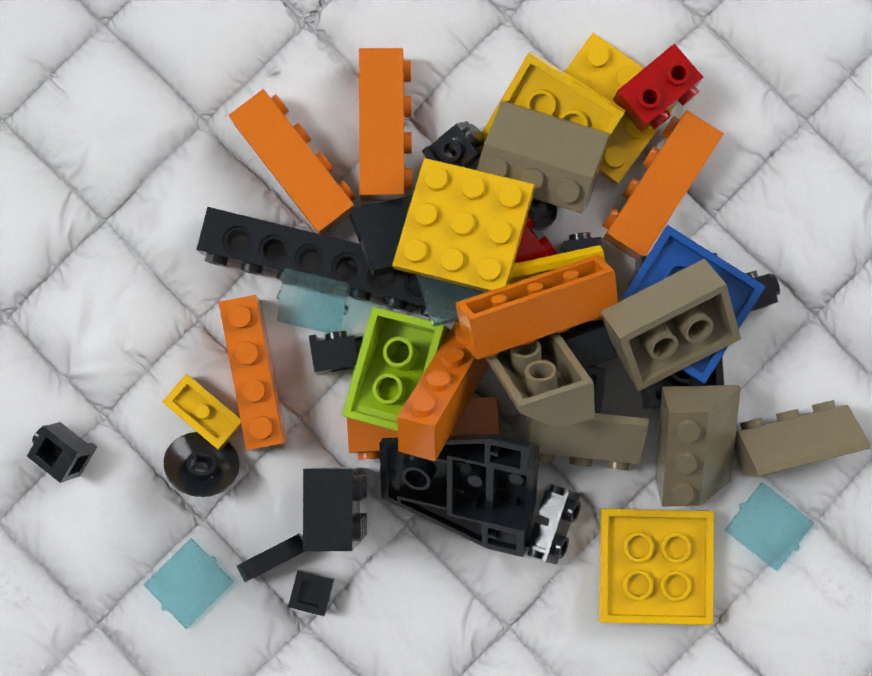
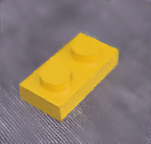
(202, 412)

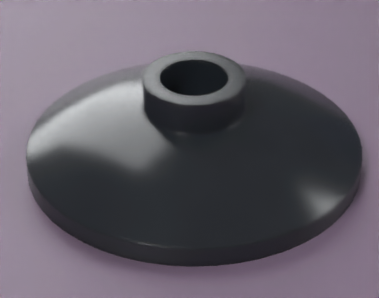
(193, 453)

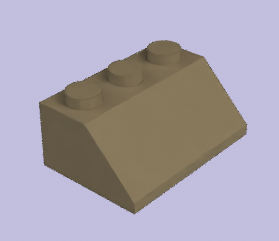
(546, 152)
(672, 324)
(546, 382)
(604, 438)
(798, 439)
(695, 442)

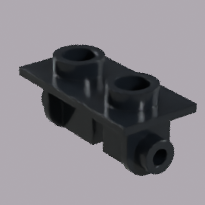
(552, 538)

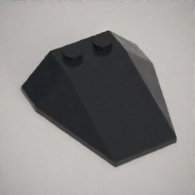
(474, 488)

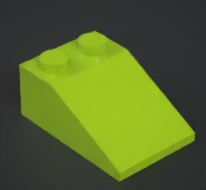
(390, 365)

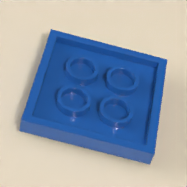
(676, 252)

